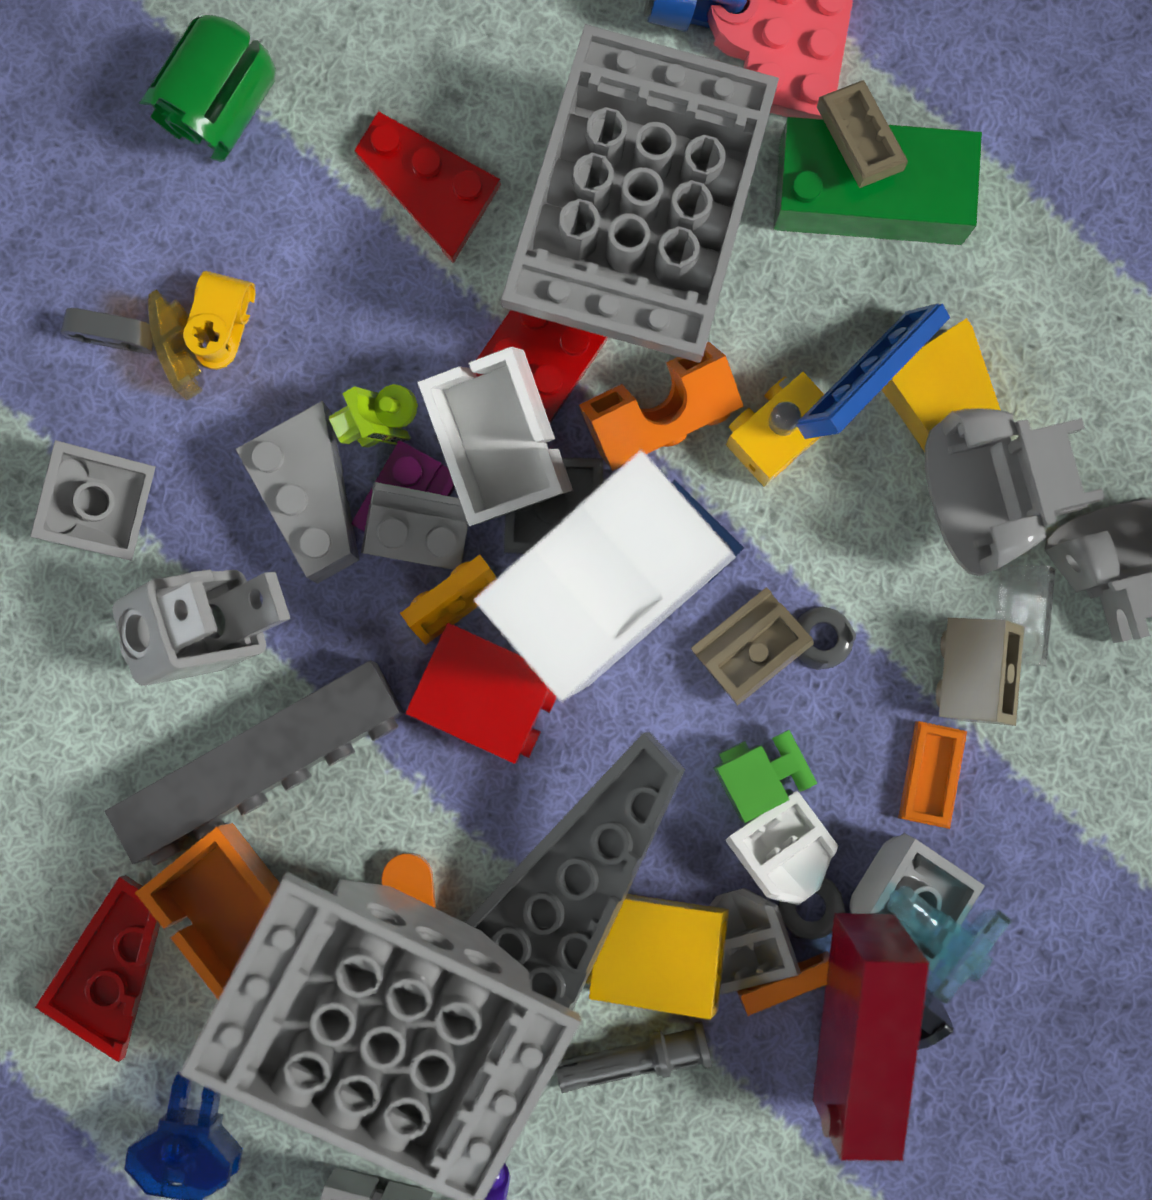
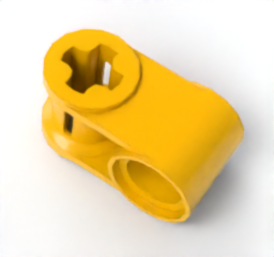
(221, 311)

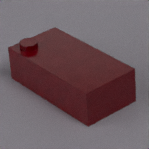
(869, 1036)

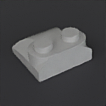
(92, 501)
(913, 864)

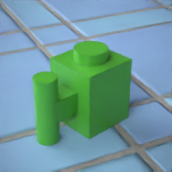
(754, 780)

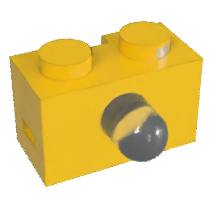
(770, 437)

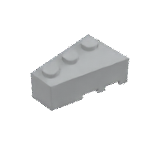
(305, 490)

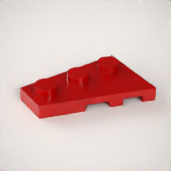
(429, 181)
(105, 972)

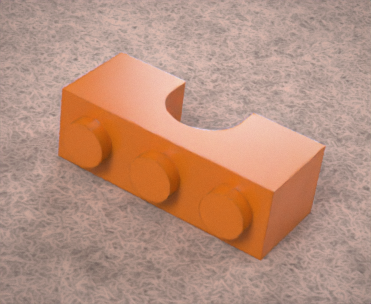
(698, 397)

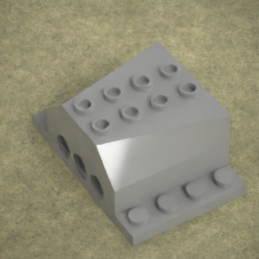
(640, 193)
(384, 1033)

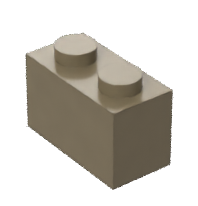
(980, 671)

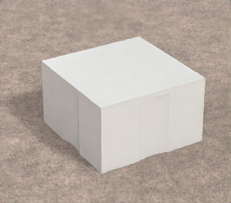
(604, 577)

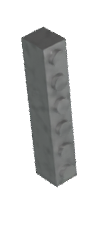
(254, 763)

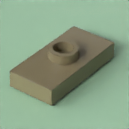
(861, 133)

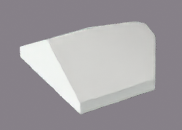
(785, 851)

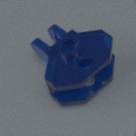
(185, 1149)

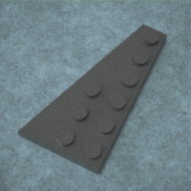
(573, 883)

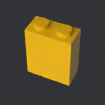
(662, 957)

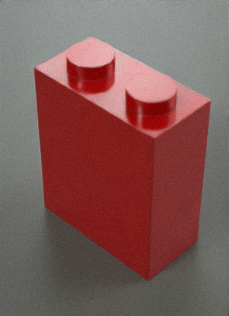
(482, 695)

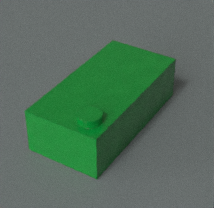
(924, 203)

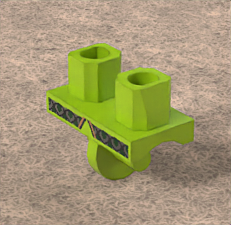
(375, 416)

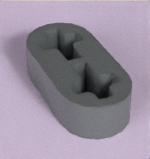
(107, 330)

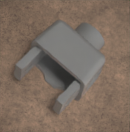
(171, 628)

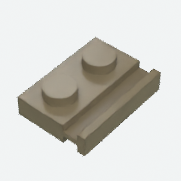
(752, 646)

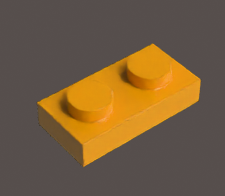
(448, 600)

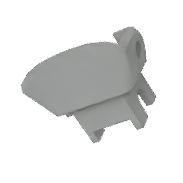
(996, 491)
(1112, 559)

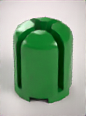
(211, 84)

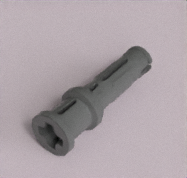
(658, 1055)

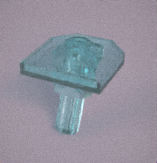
(960, 950)

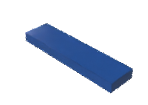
(872, 371)

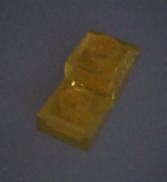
(167, 331)

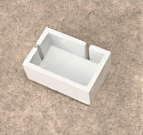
(495, 435)

